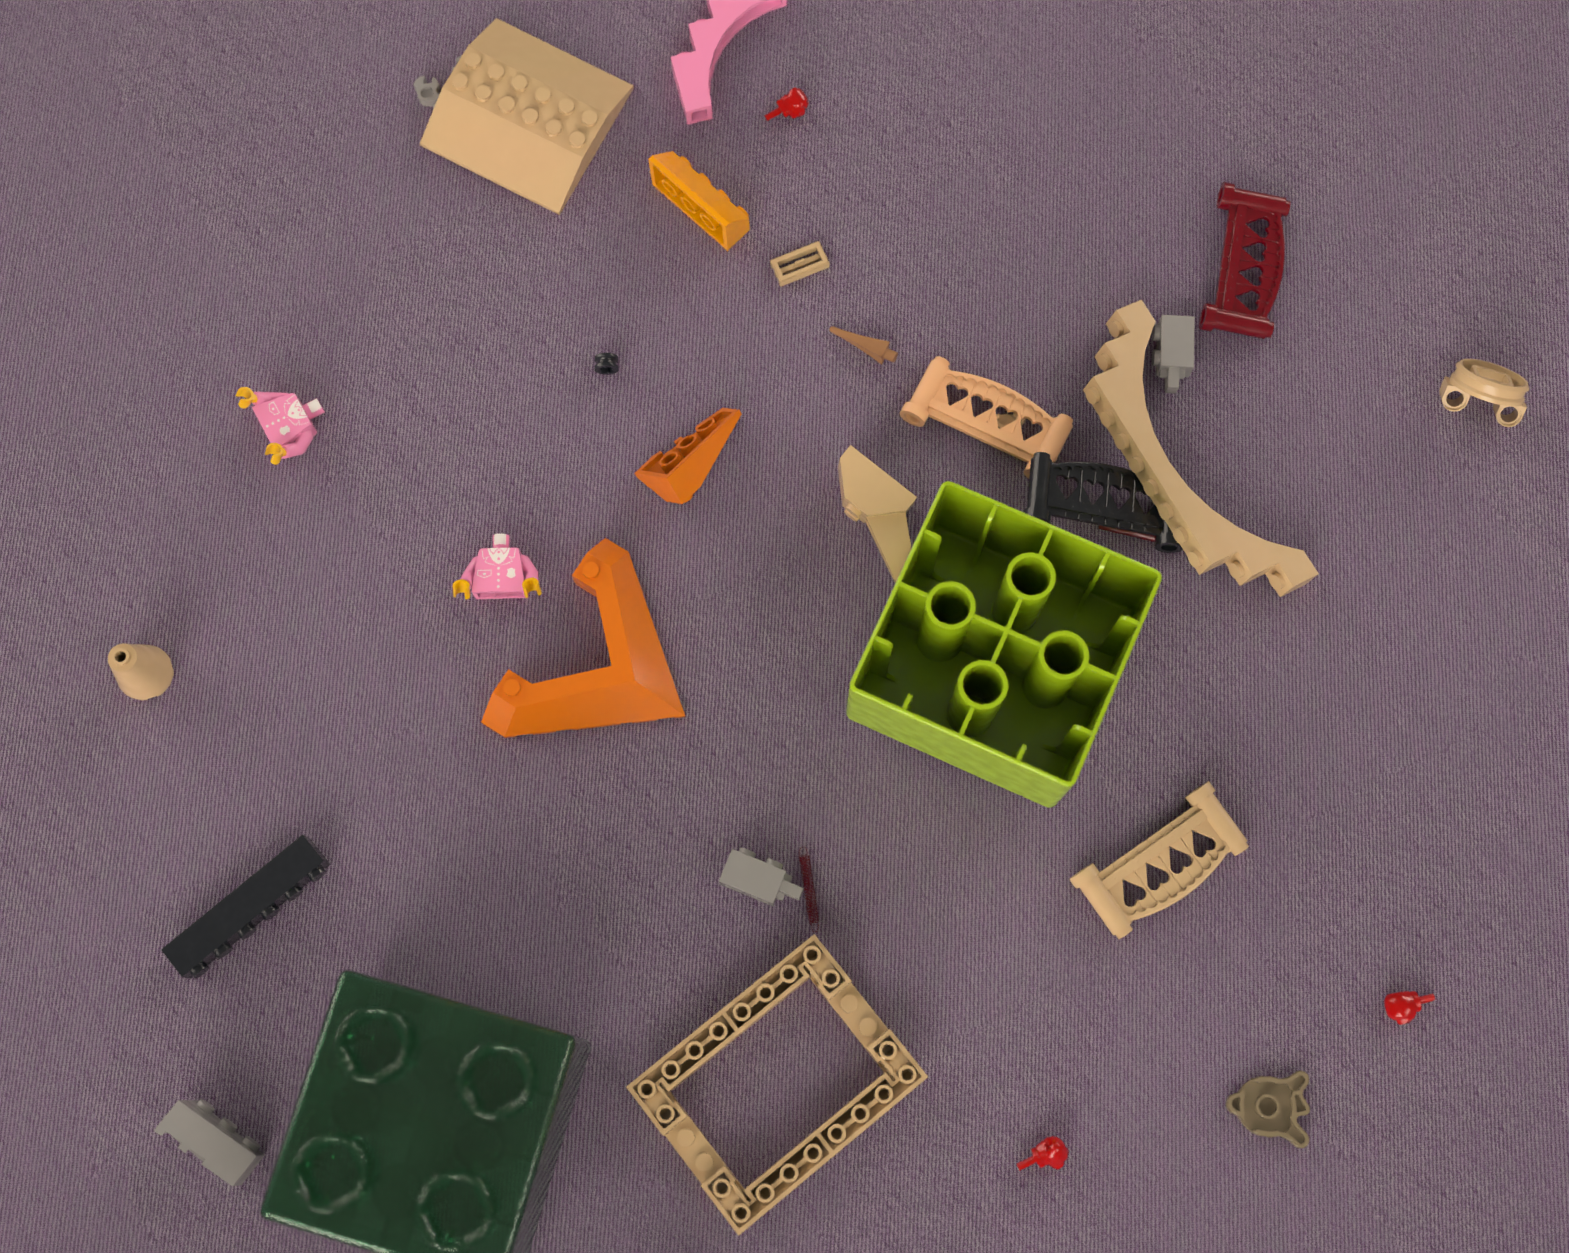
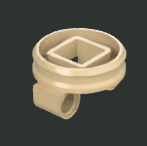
(1489, 384)

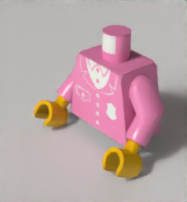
(283, 421)
(498, 573)

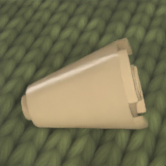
(141, 670)

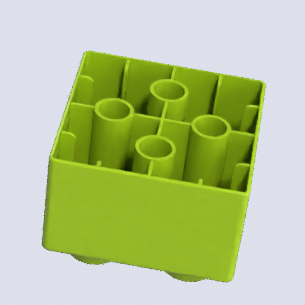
(1001, 644)

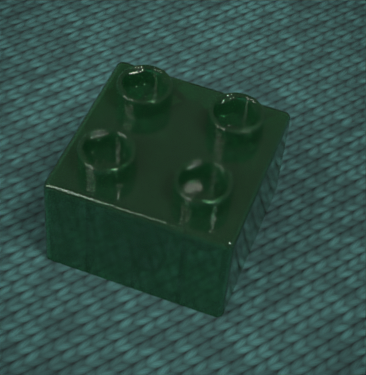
(424, 1124)

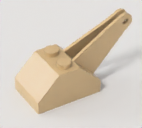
(880, 503)

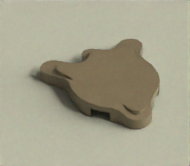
(1272, 1105)

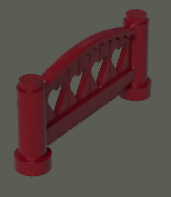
(1228, 312)

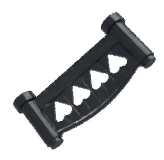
(1047, 499)

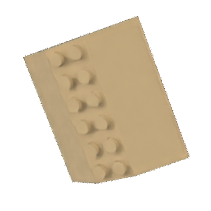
(524, 114)

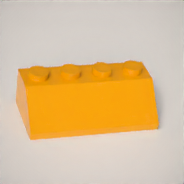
(698, 198)

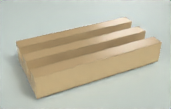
(801, 273)

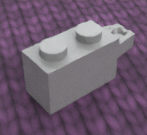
(1173, 349)
(757, 878)

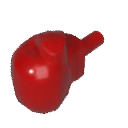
(790, 105)
(1405, 1005)
(1048, 1152)

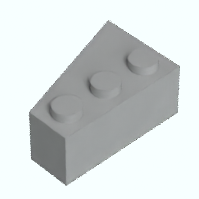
(211, 1140)

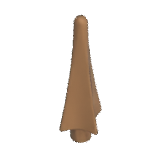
(873, 347)

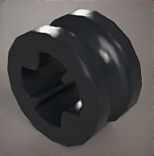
(606, 363)

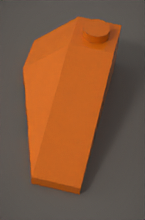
(684, 468)

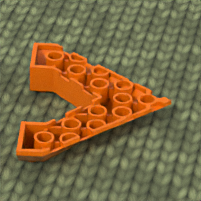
(630, 690)

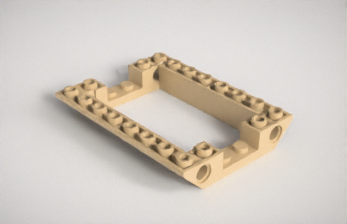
(654, 1086)

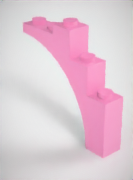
(709, 38)

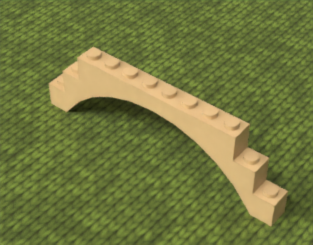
(1199, 530)

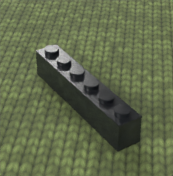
(246, 907)

